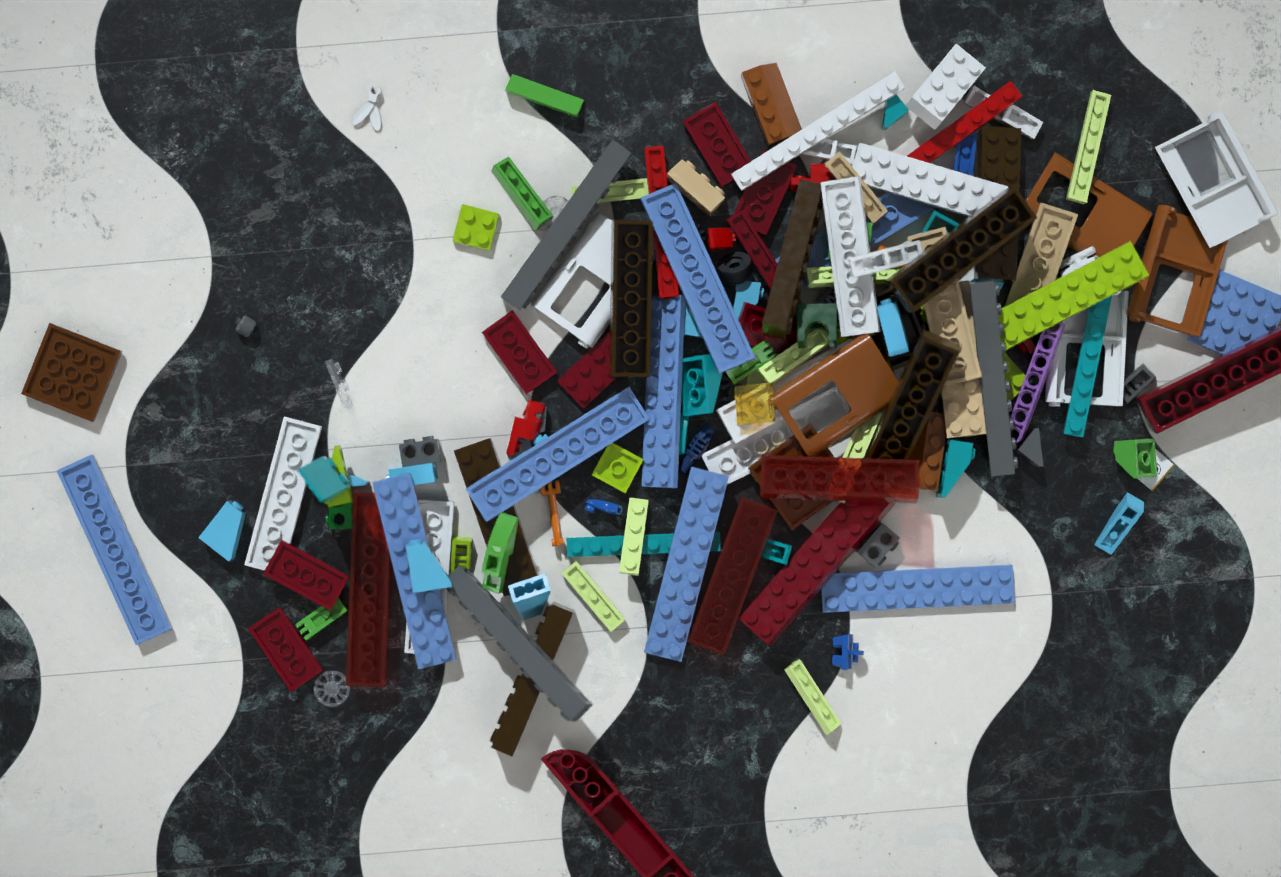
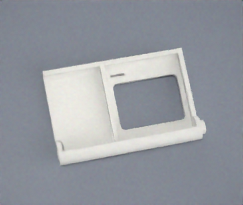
(593, 253)
(1114, 355)

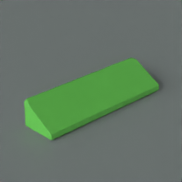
(544, 95)
(521, 193)

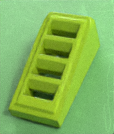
(461, 541)

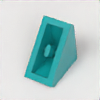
(893, 111)
(776, 551)

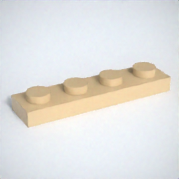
(841, 169)

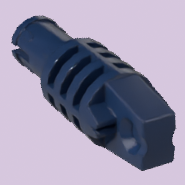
(696, 448)

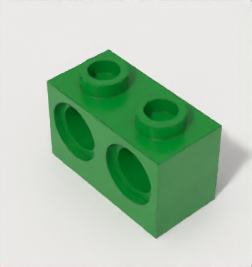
(344, 509)

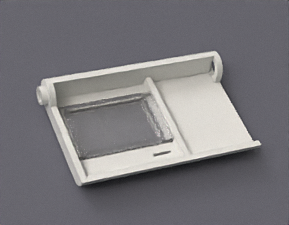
(1220, 177)

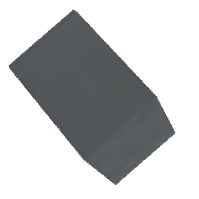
(1031, 448)

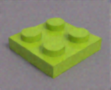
(476, 227)
(617, 467)

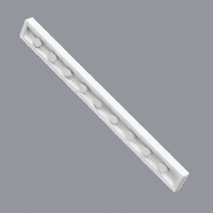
(818, 131)

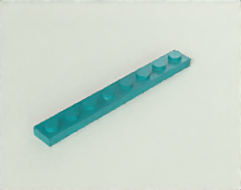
(1087, 368)
(613, 545)

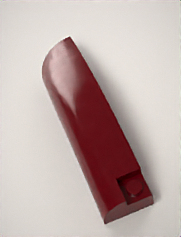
(614, 814)

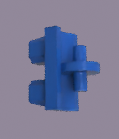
(846, 643)

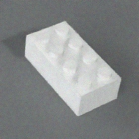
(945, 86)

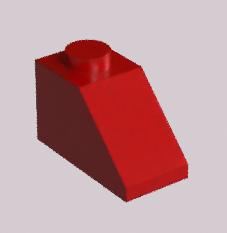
(720, 239)

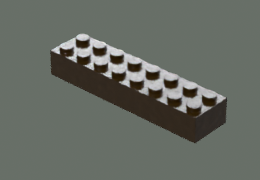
(999, 163)
(961, 249)
(791, 264)
(630, 298)
(914, 397)
(476, 463)
(521, 703)

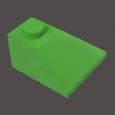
(1137, 457)

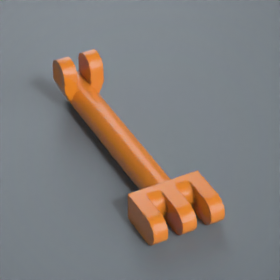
(558, 540)

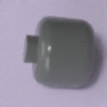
(245, 326)

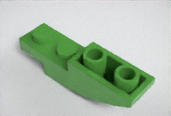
(498, 551)

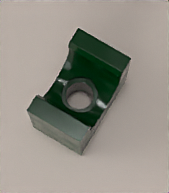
(817, 317)

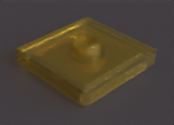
(754, 404)

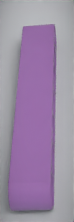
(1042, 373)

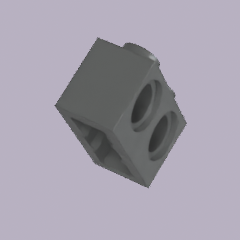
(420, 456)
(874, 541)

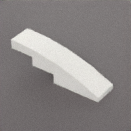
(1011, 117)
(828, 148)
(884, 258)

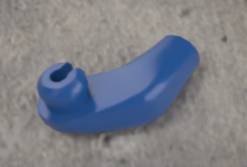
(604, 506)

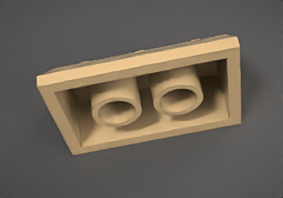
(696, 187)

